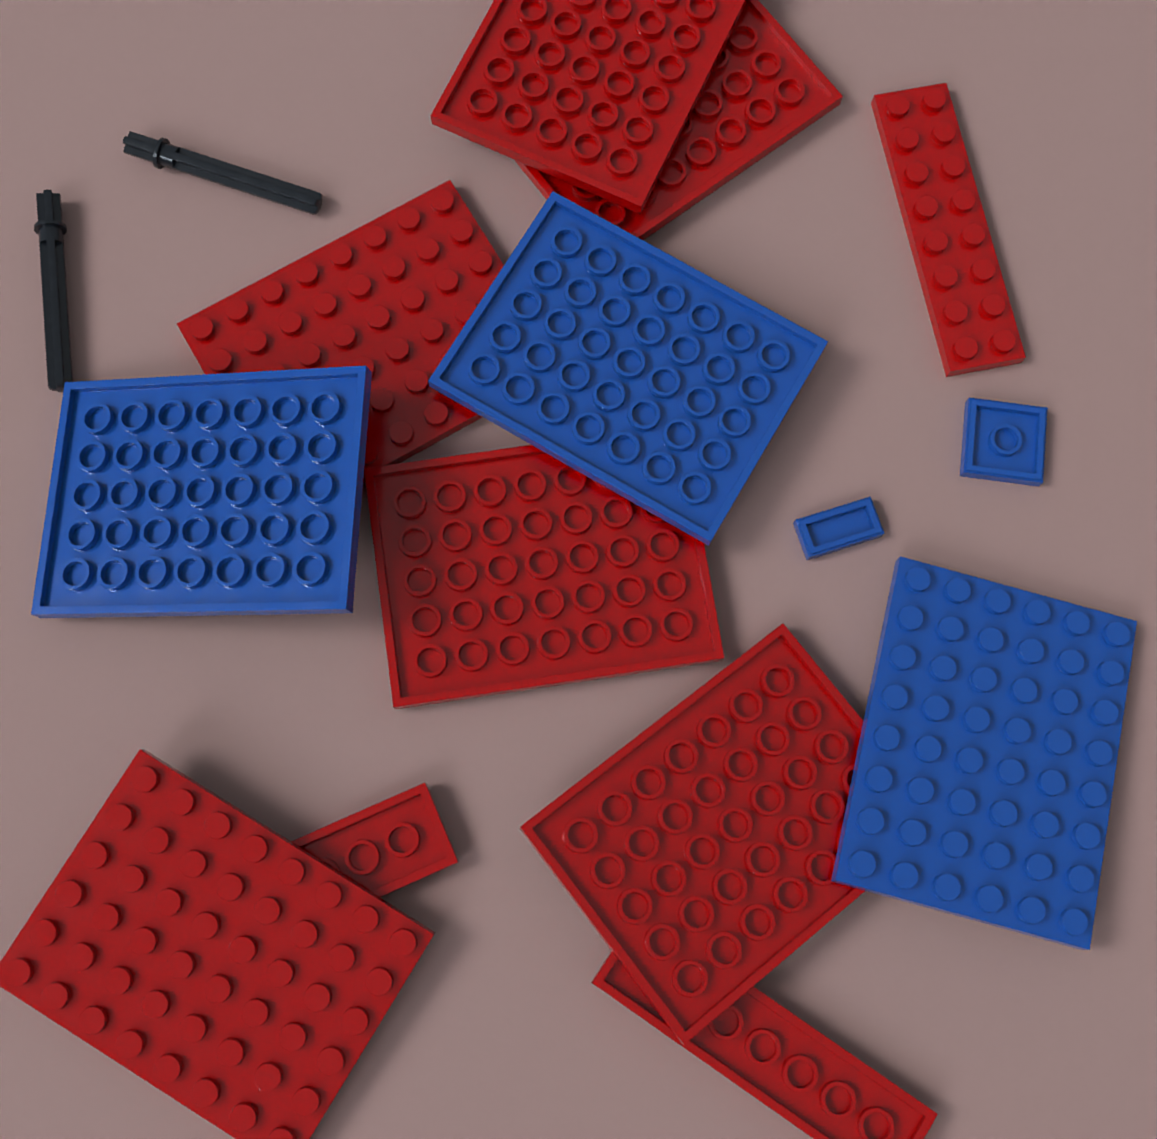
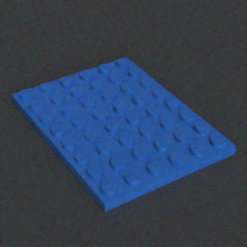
(629, 366)
(206, 495)
(988, 754)

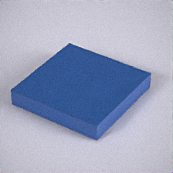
(1003, 442)

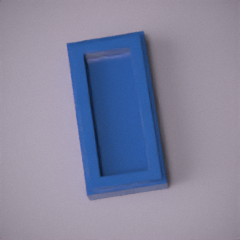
(838, 528)

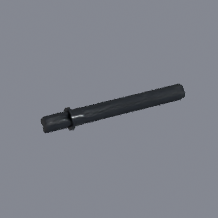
(221, 172)
(54, 289)

